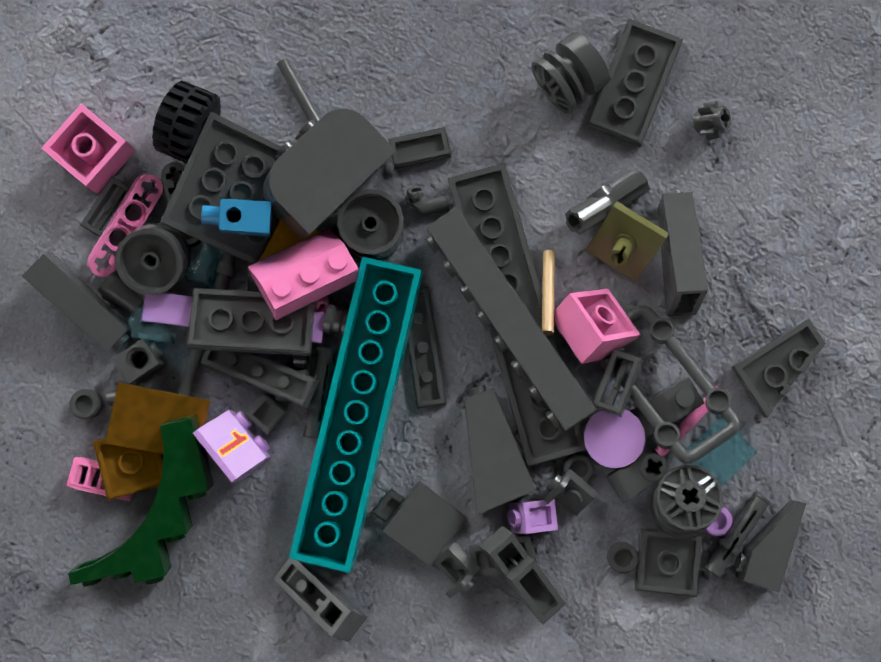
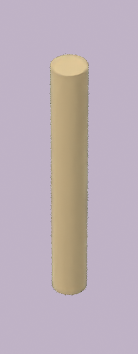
(548, 292)

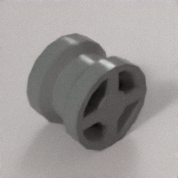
(335, 319)

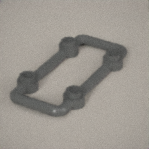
(717, 399)

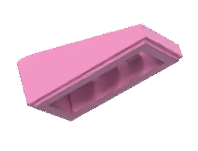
(76, 475)

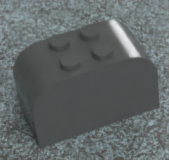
(323, 168)

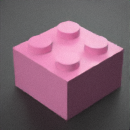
(88, 149)

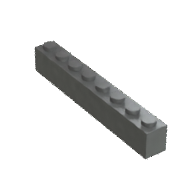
(509, 319)

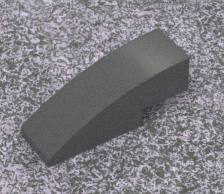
(523, 574)

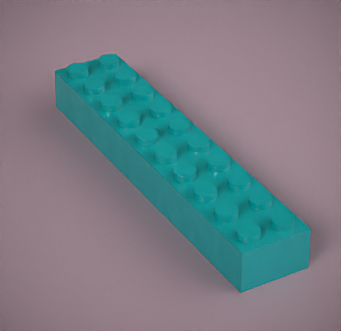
(356, 415)

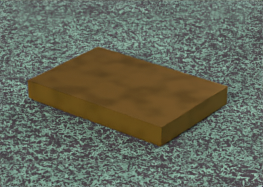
(142, 410)

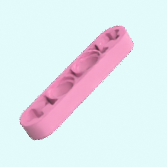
(120, 222)

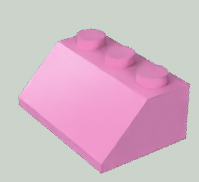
(304, 273)

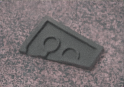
(776, 366)

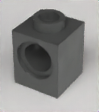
(127, 361)

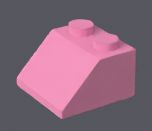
(594, 324)

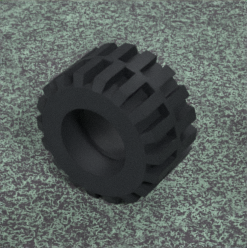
(182, 119)

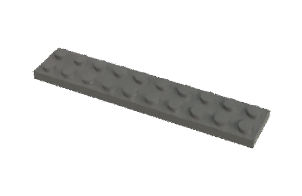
(493, 215)

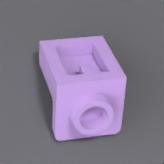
(532, 517)

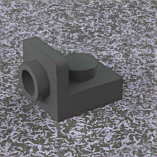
(570, 491)

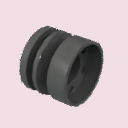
(571, 72)
(675, 515)

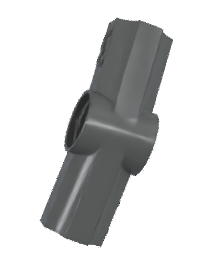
(600, 203)

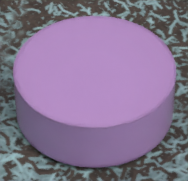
(721, 524)

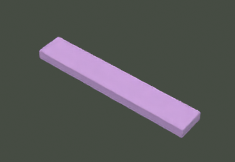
(176, 310)

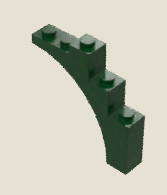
(145, 552)

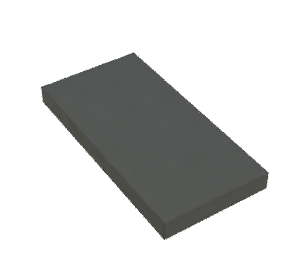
(635, 83)
(245, 324)

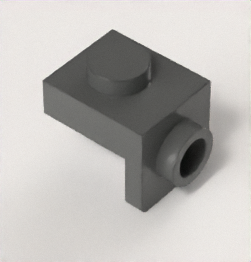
(458, 568)

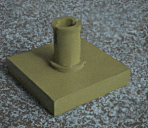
(626, 241)

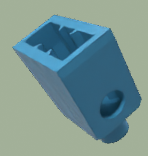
(254, 221)

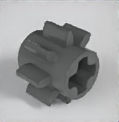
(712, 120)

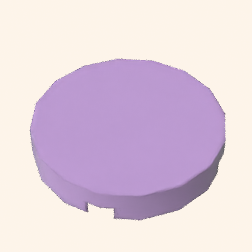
(614, 439)

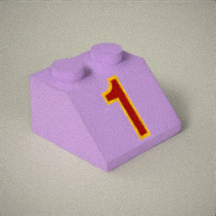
(233, 445)

